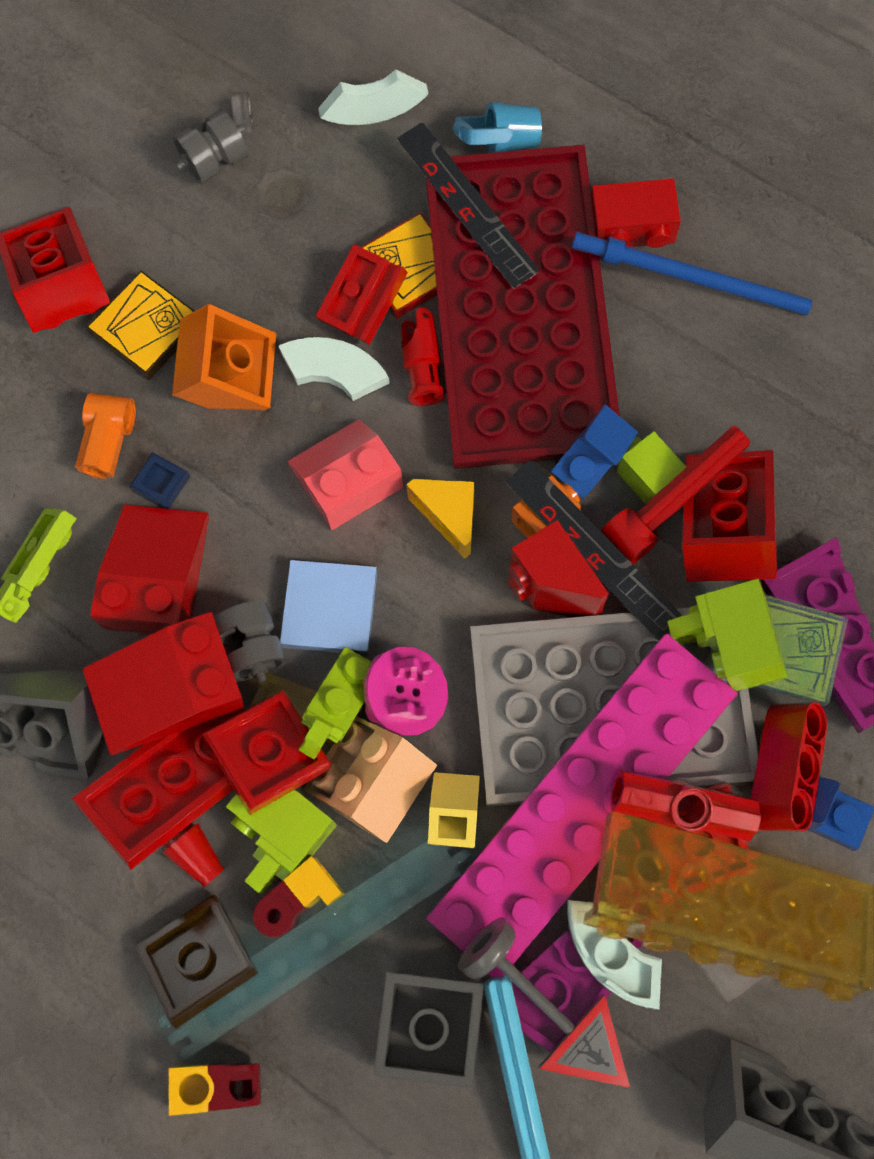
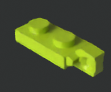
(31, 561)
(335, 702)

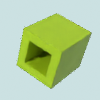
(649, 466)

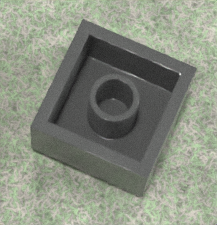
(429, 1030)

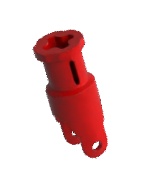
(422, 359)

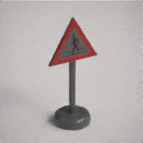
(590, 1045)

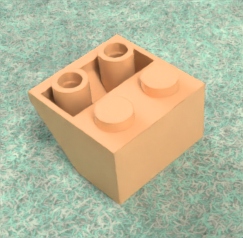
(372, 778)

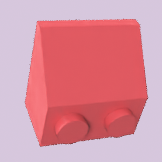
(347, 473)

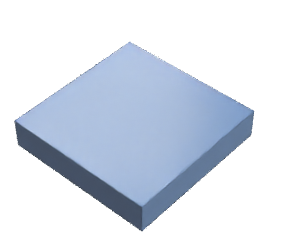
(328, 607)

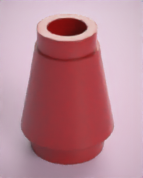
(194, 854)

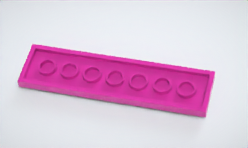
(561, 823)

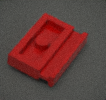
(361, 294)

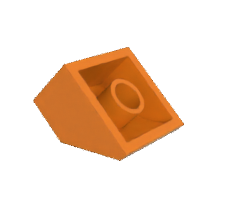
(224, 361)

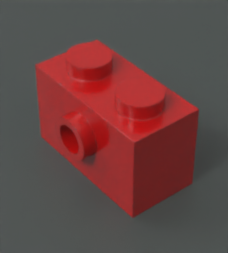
(637, 212)

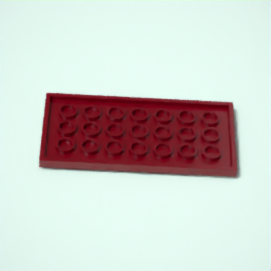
(532, 358)

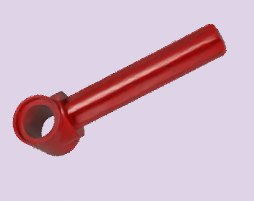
(635, 532)

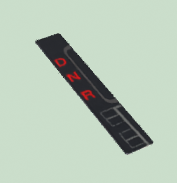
(468, 205)
(602, 556)

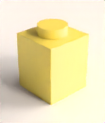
(453, 810)

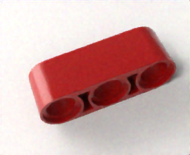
(789, 765)

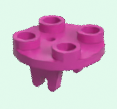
(402, 711)

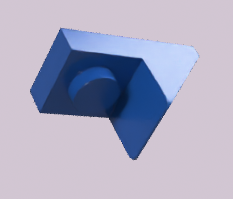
(594, 451)
(840, 815)

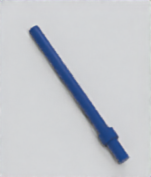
(615, 251)

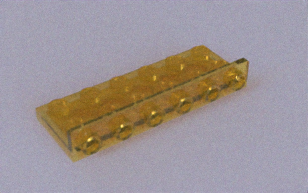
(734, 908)

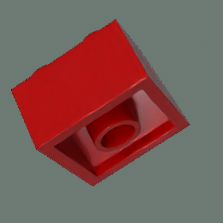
(555, 575)

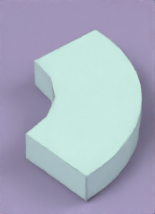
(373, 101)
(334, 363)
(615, 961)

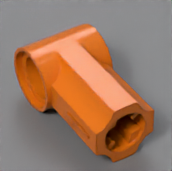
(105, 424)

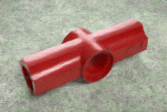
(711, 809)

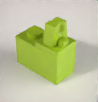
(739, 632)
(289, 834)

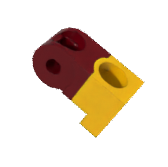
(296, 894)
(213, 1087)

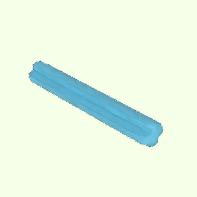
(516, 1068)

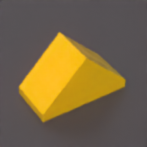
(447, 507)

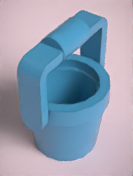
(502, 127)

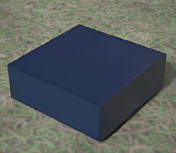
(159, 481)

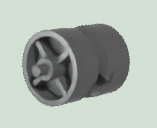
(205, 150)
(247, 636)

